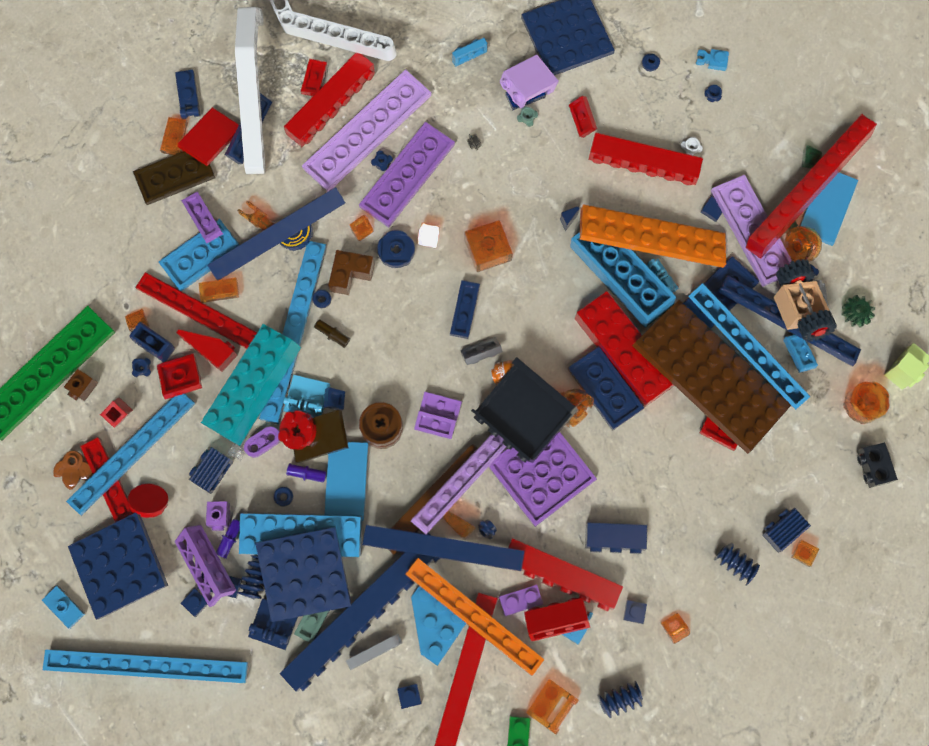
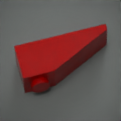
(211, 348)

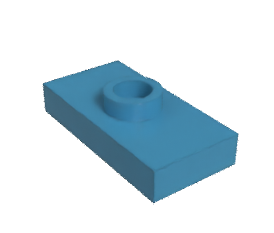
(800, 353)
(63, 607)

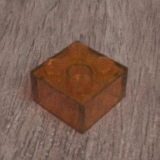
(488, 246)

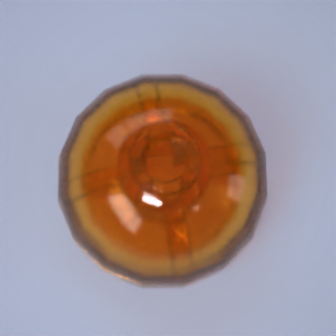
(803, 243)
(582, 401)

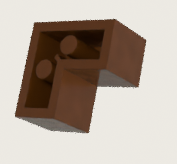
(349, 266)

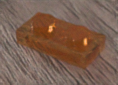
(174, 132)
(218, 290)

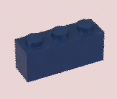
(616, 537)

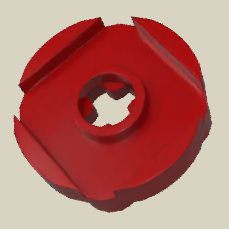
(287, 430)

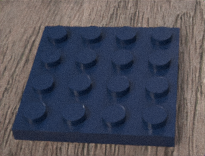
(567, 34)
(117, 566)
(303, 574)

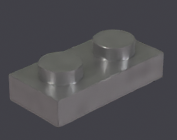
(481, 351)

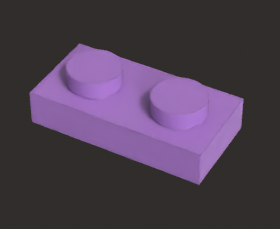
(521, 600)

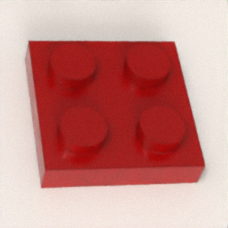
(179, 376)

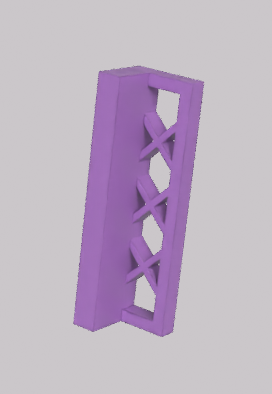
(206, 562)

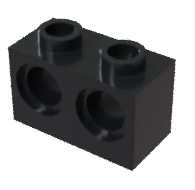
(881, 464)

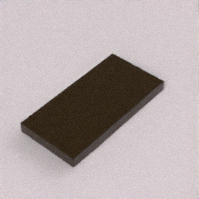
(171, 177)

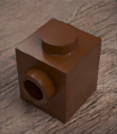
(80, 385)

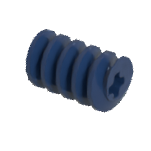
(738, 563)
(252, 581)
(621, 699)

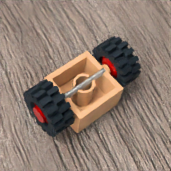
(802, 301)

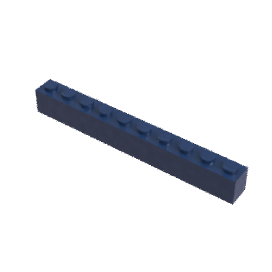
(351, 622)

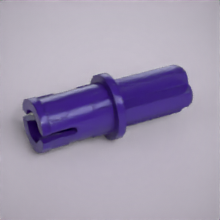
(306, 473)
(228, 539)

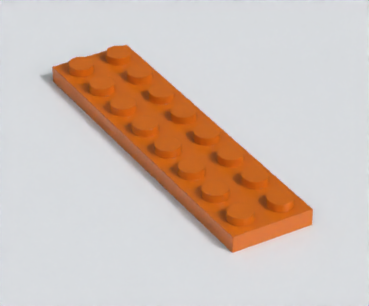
(652, 236)

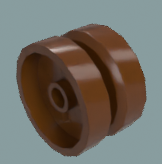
(379, 414)

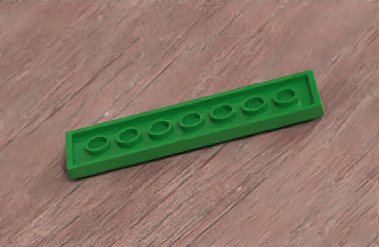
(50, 368)

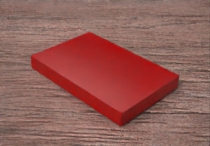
(208, 136)

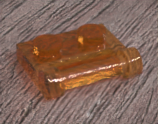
(547, 701)

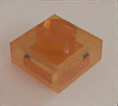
(805, 553)

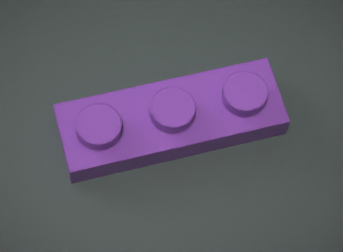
(202, 217)

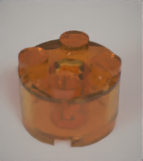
(856, 404)

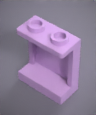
(528, 80)

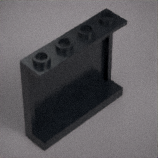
(525, 411)

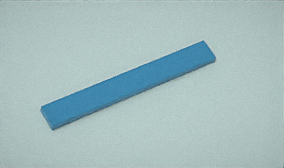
(130, 453)

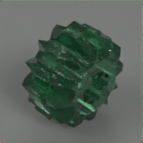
(851, 307)

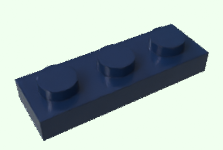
(464, 309)

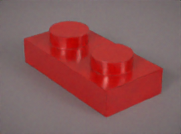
(314, 77)
(583, 116)
(714, 433)

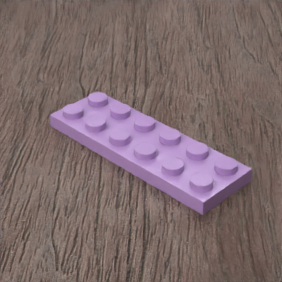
(744, 216)

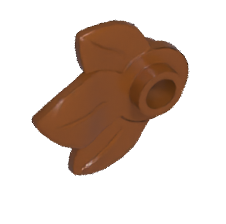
(70, 472)

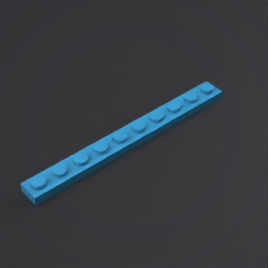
(296, 322)
(145, 666)

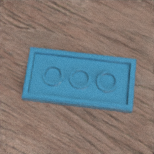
(829, 208)
(191, 259)
(347, 481)

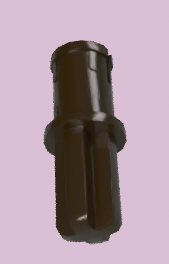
(332, 333)

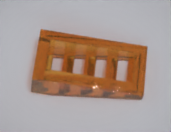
(460, 526)

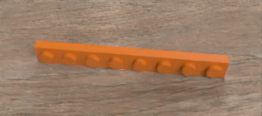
(474, 616)

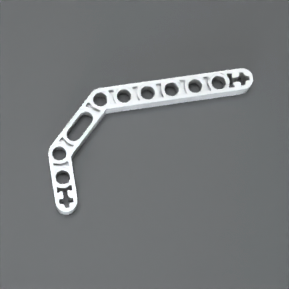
(327, 31)
(248, 88)

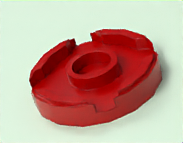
(148, 500)

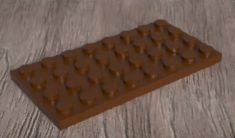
(712, 376)

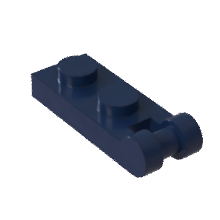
(187, 93)

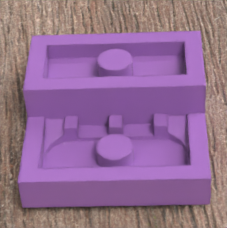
(438, 415)

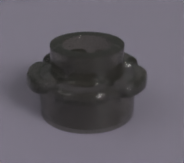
(474, 141)

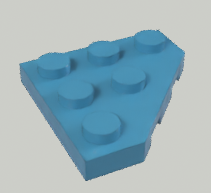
(435, 626)

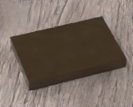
(329, 437)

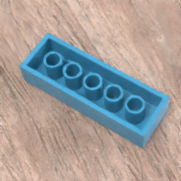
(626, 278)
(266, 526)

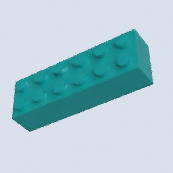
(251, 384)

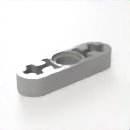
(374, 651)

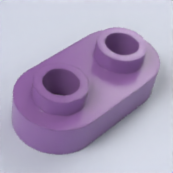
(261, 440)

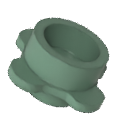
(527, 111)

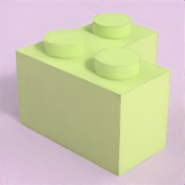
(908, 367)

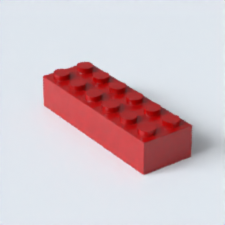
(615, 335)

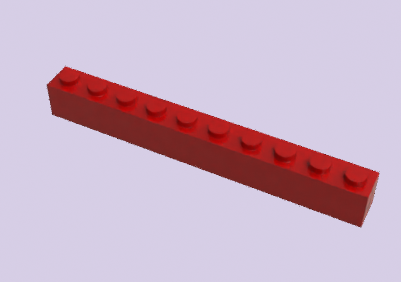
(810, 186)

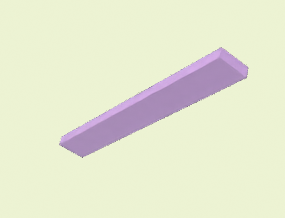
(458, 483)

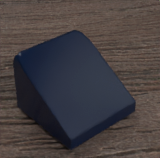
(568, 217)

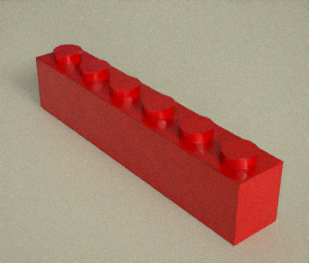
(329, 99)
(645, 159)
(568, 577)

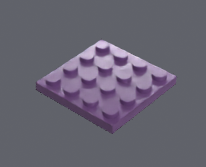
(547, 482)

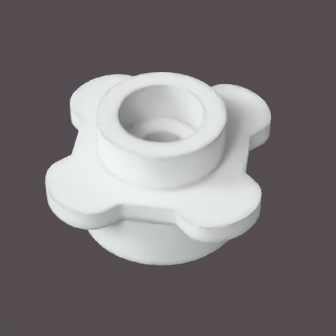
(693, 141)

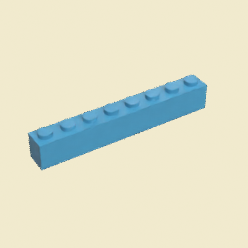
(749, 346)

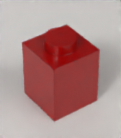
(116, 412)

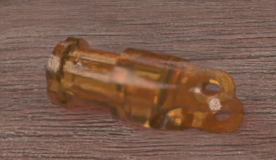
(258, 218)

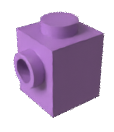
(218, 515)

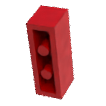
(556, 619)

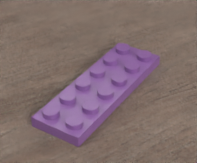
(407, 174)

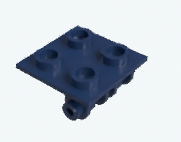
(268, 632)

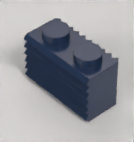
(152, 342)
(210, 470)
(786, 529)

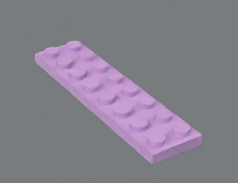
(366, 130)

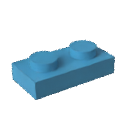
(469, 52)

